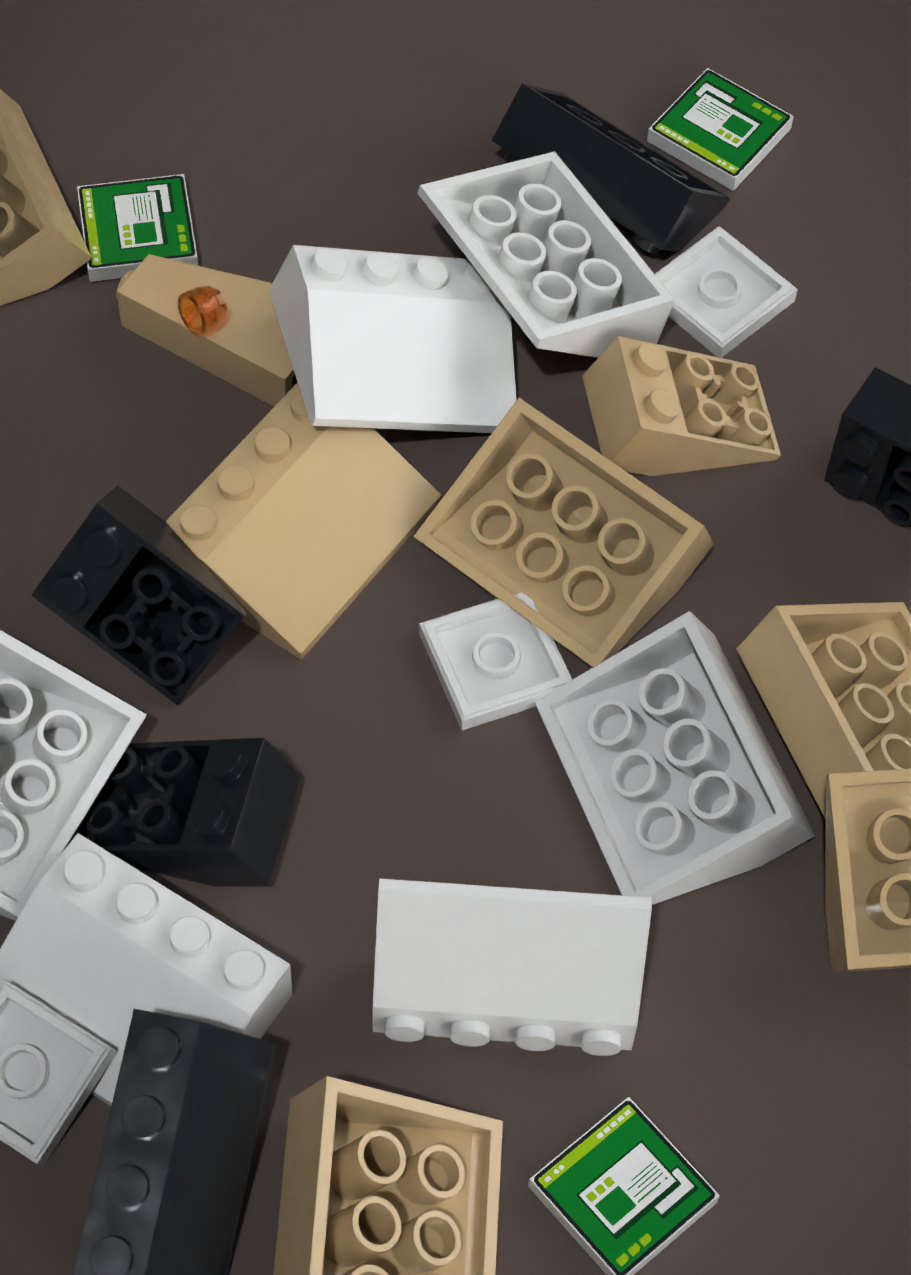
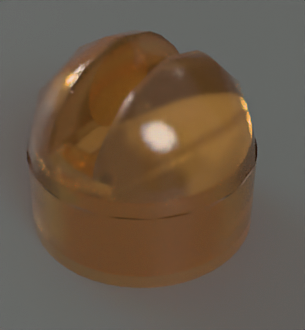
(201, 309)

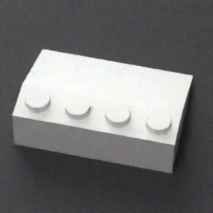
(551, 255)
(395, 340)
(55, 757)
(672, 765)
(117, 941)
(509, 965)

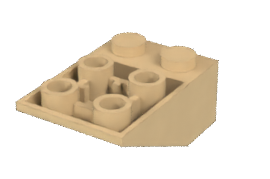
(677, 409)

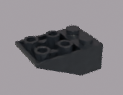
(874, 447)
(141, 595)
(196, 810)

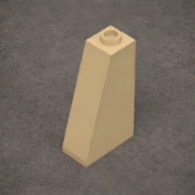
(242, 350)

